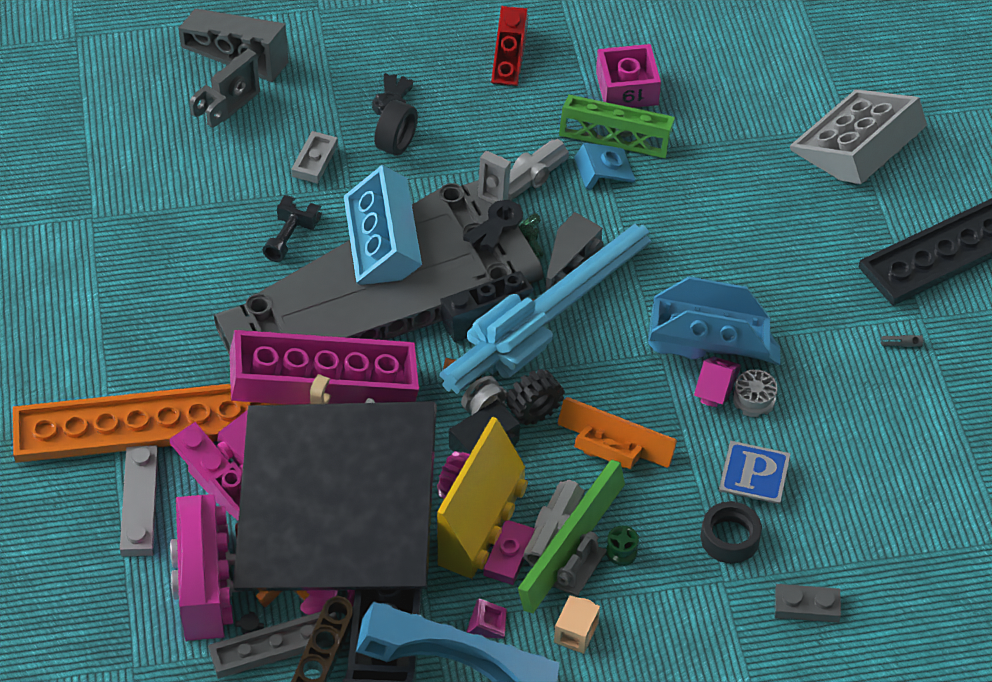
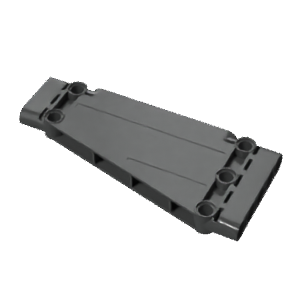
(329, 302)

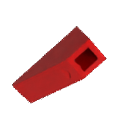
(510, 45)

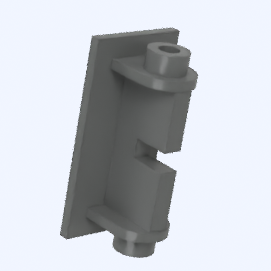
(581, 565)

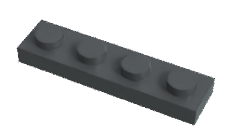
(264, 645)

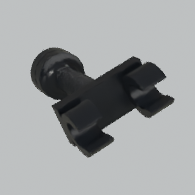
(276, 248)

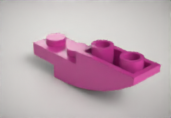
(210, 467)

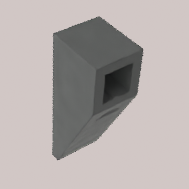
(574, 244)

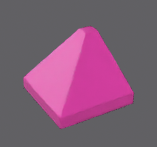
(487, 620)

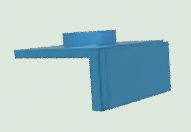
(603, 162)

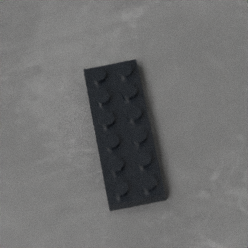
(932, 254)

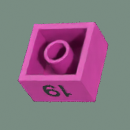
(628, 76)

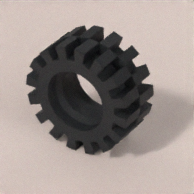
(535, 397)

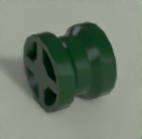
(616, 540)

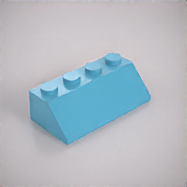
(382, 228)

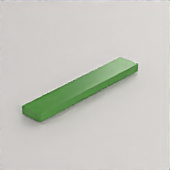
(564, 544)

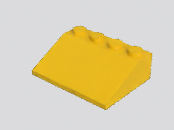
(479, 502)

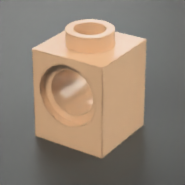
(577, 624)

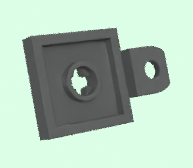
(230, 90)

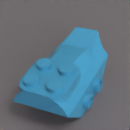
(711, 318)

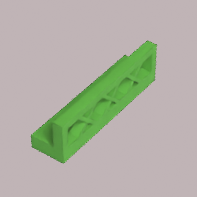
(617, 117)

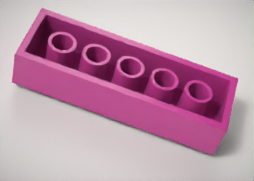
(284, 365)

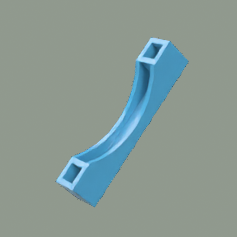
(397, 634)

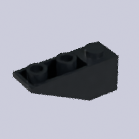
(467, 306)

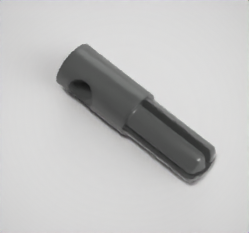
(905, 341)

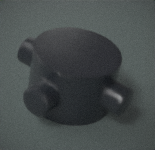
(249, 623)

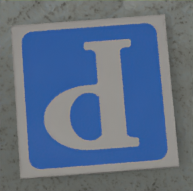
(754, 472)

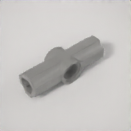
(535, 168)
(552, 518)

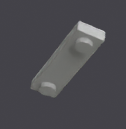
(139, 501)

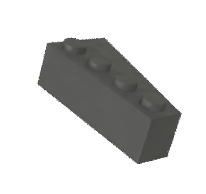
(228, 36)

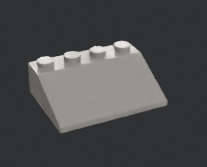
(861, 134)

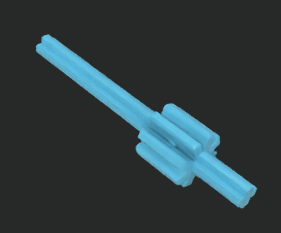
(515, 329)

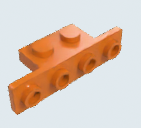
(614, 437)

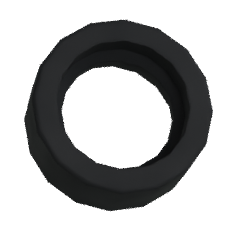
(396, 127)
(736, 513)

